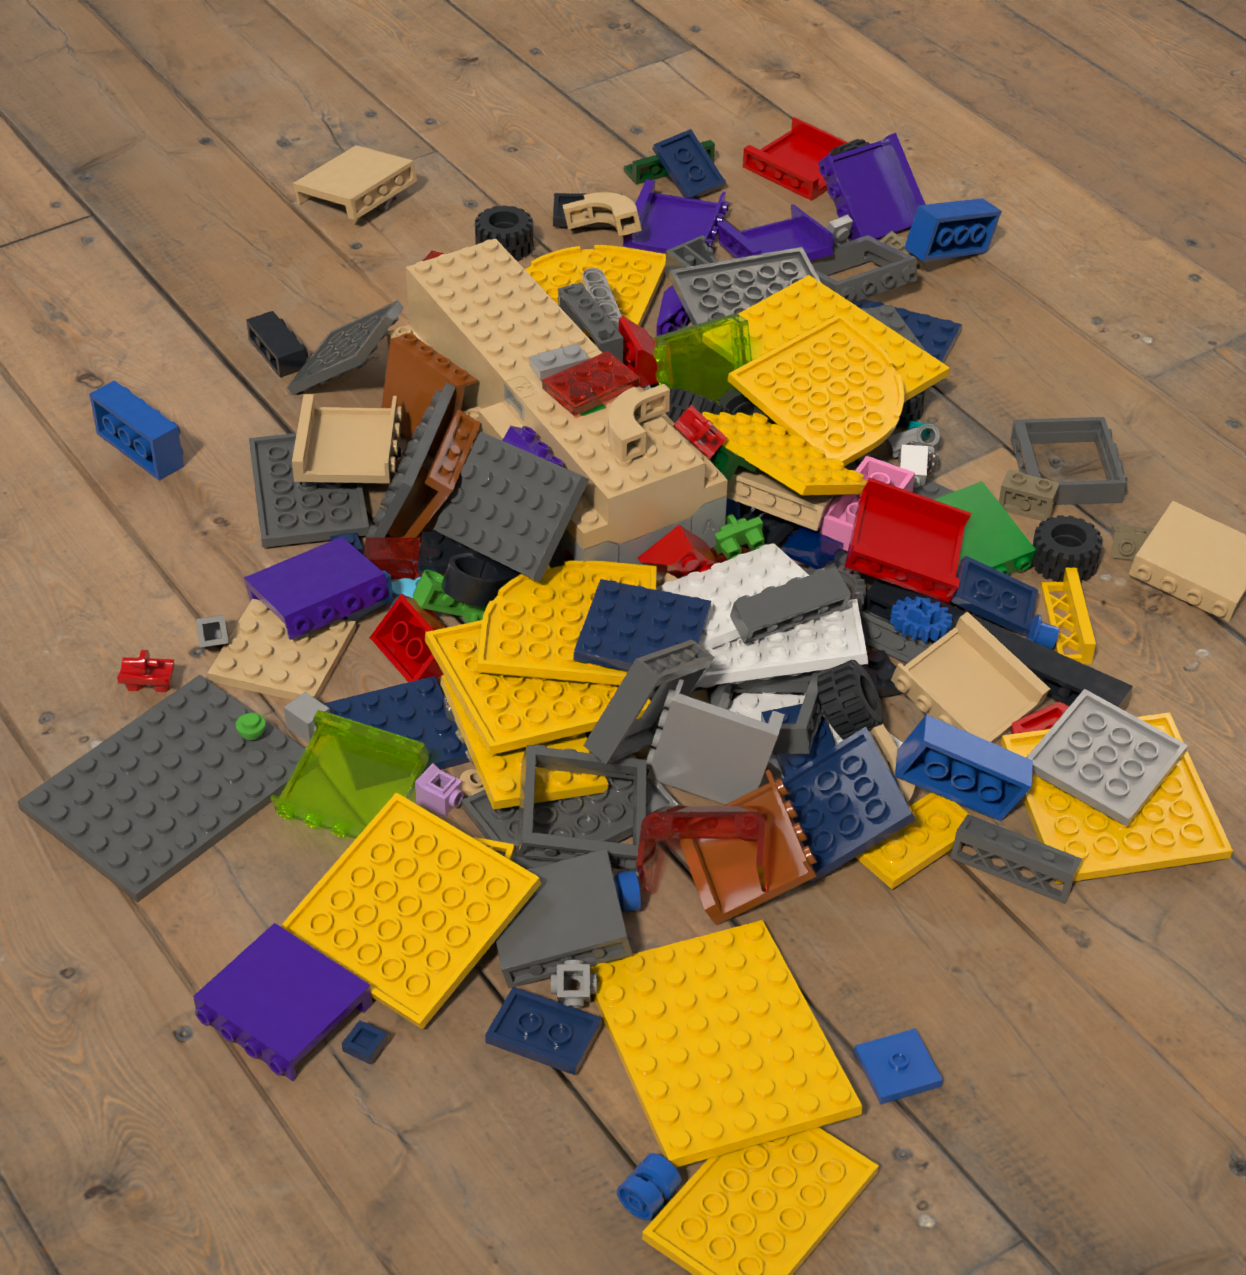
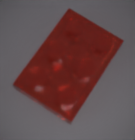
(590, 383)

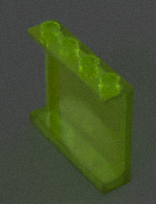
(703, 355)
(349, 775)

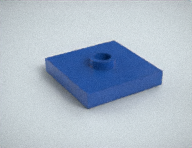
(898, 1066)

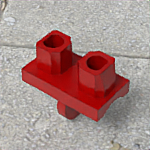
(699, 431)
(146, 671)

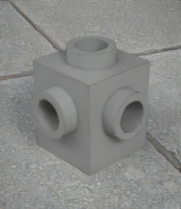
(573, 971)

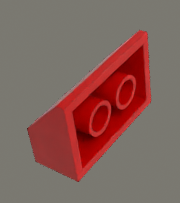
(403, 642)

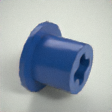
(1042, 632)

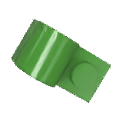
(432, 597)

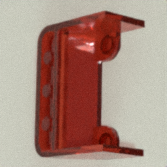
(706, 822)

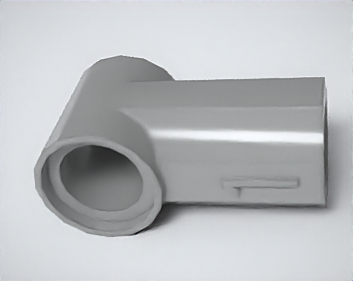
(896, 441)

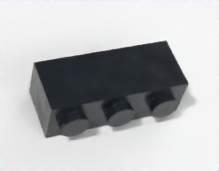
(276, 343)

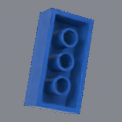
(952, 229)
(137, 430)
(964, 768)

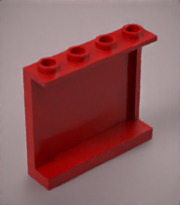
(794, 159)
(907, 540)

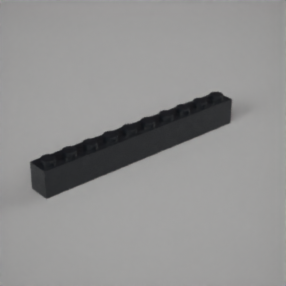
(1060, 673)

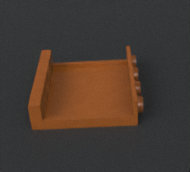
(414, 376)
(434, 486)
(727, 867)

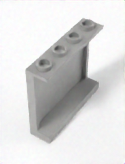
(710, 748)

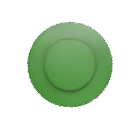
(250, 726)

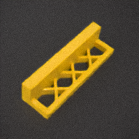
(1076, 620)

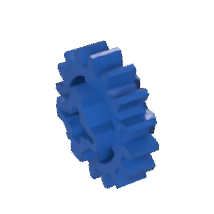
(921, 618)

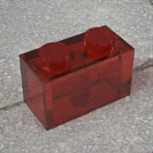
(394, 555)

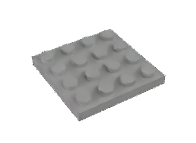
(1106, 757)

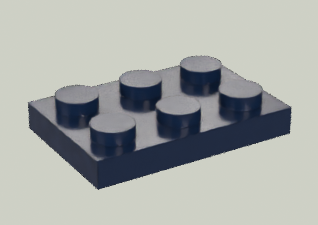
(689, 165)
(995, 595)
(822, 742)
(543, 1030)

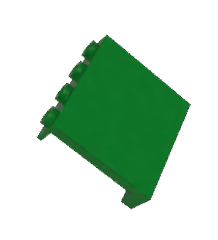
(990, 531)

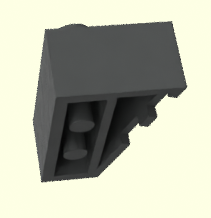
(689, 254)

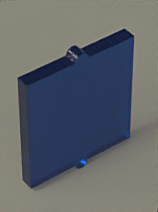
(811, 548)

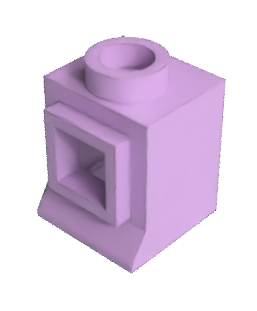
(438, 790)

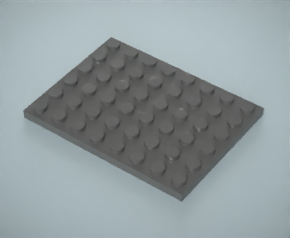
(164, 788)

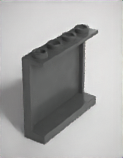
(566, 918)

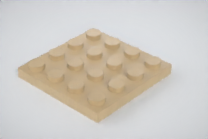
(269, 663)

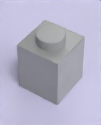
(212, 630)
(300, 715)

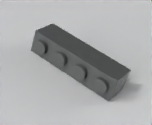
(789, 604)

